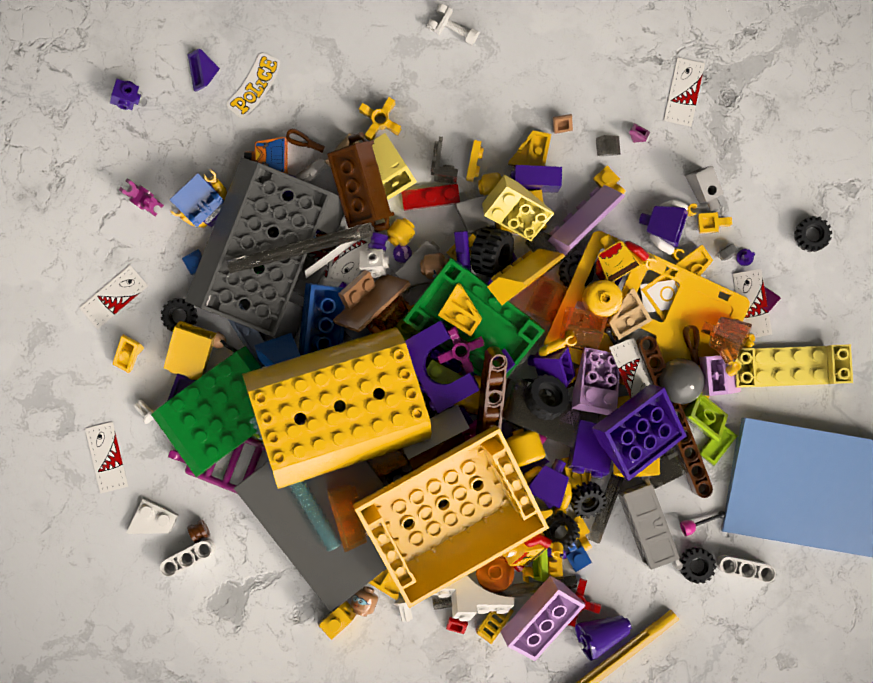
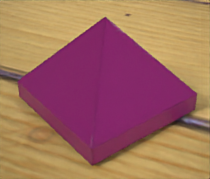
(638, 133)

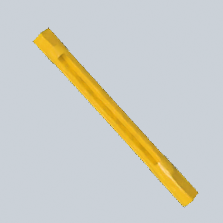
(630, 648)

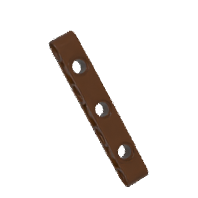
(492, 381)

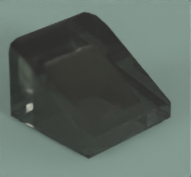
(608, 145)

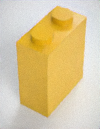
(189, 350)

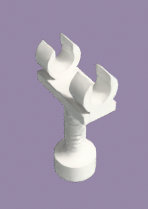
(470, 35)

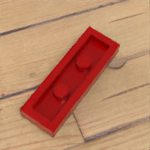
(430, 197)

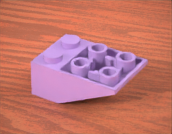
(596, 383)

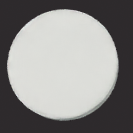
(145, 411)
(405, 611)

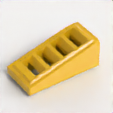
(490, 638)

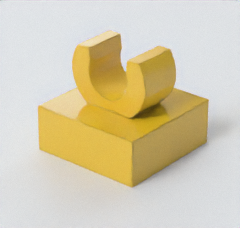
(555, 567)

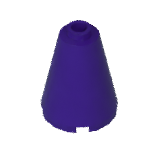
(601, 634)

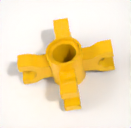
(387, 124)

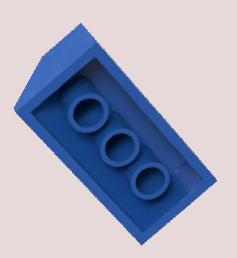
(317, 325)

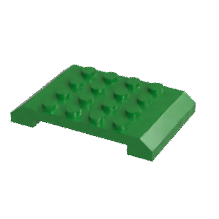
(500, 324)
(211, 413)

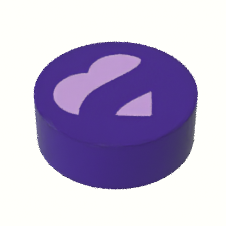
(402, 253)

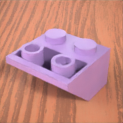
(716, 379)

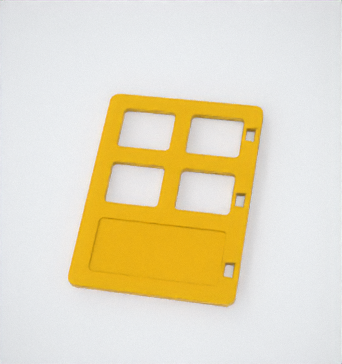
(693, 304)

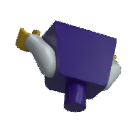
(667, 225)

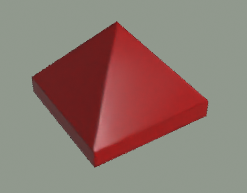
(456, 625)

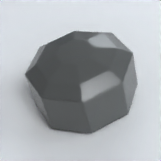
(727, 252)

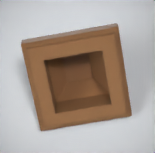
(562, 123)

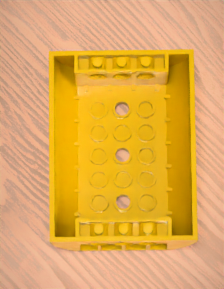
(330, 437)
(463, 534)

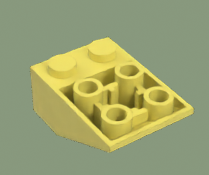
(392, 168)
(516, 208)

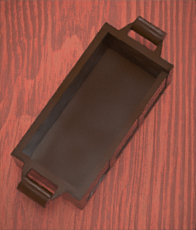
(360, 184)

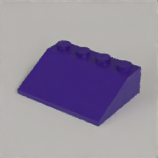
(640, 431)

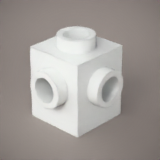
(374, 262)

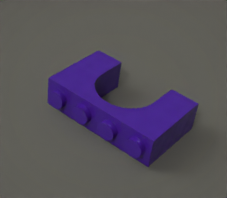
(440, 394)

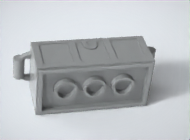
(649, 525)

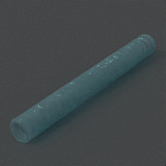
(311, 508)

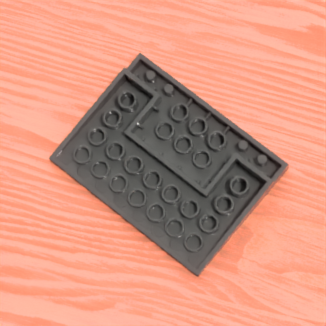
(330, 574)

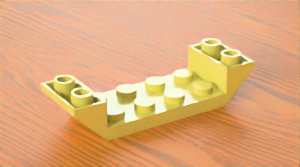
(794, 366)

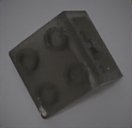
(443, 174)

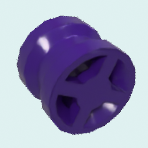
(378, 241)

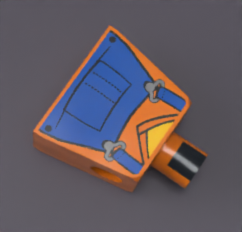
(271, 153)

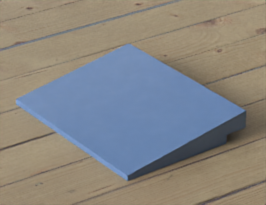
(801, 487)

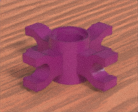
(141, 197)
(452, 353)

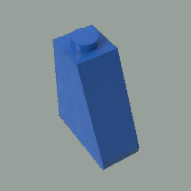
(277, 350)

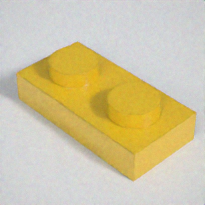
(473, 169)

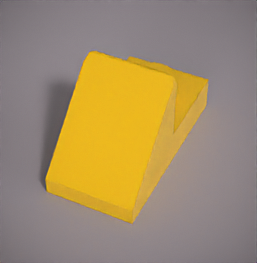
(127, 353)

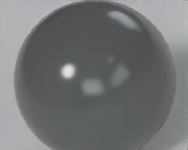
(682, 380)

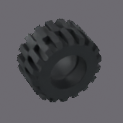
(492, 251)

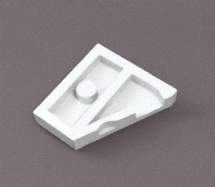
(152, 519)

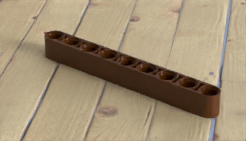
(688, 442)

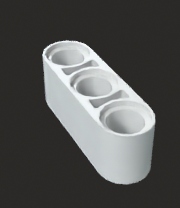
(179, 561)
(754, 568)

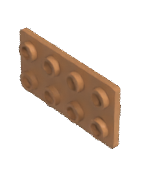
(367, 299)

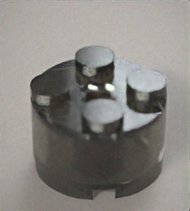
(670, 469)

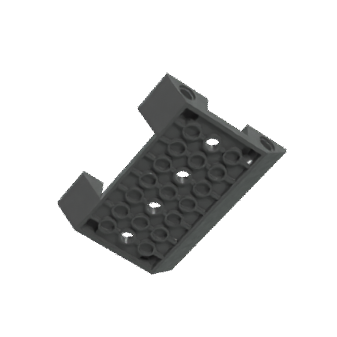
(242, 229)

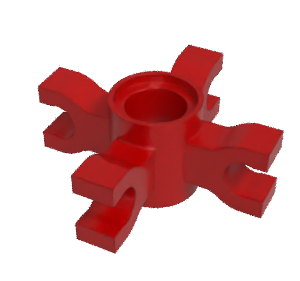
(591, 606)

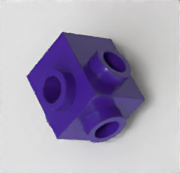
(125, 94)

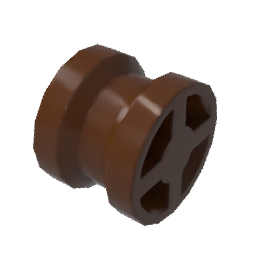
(198, 531)

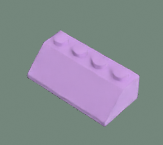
(585, 219)
(542, 618)

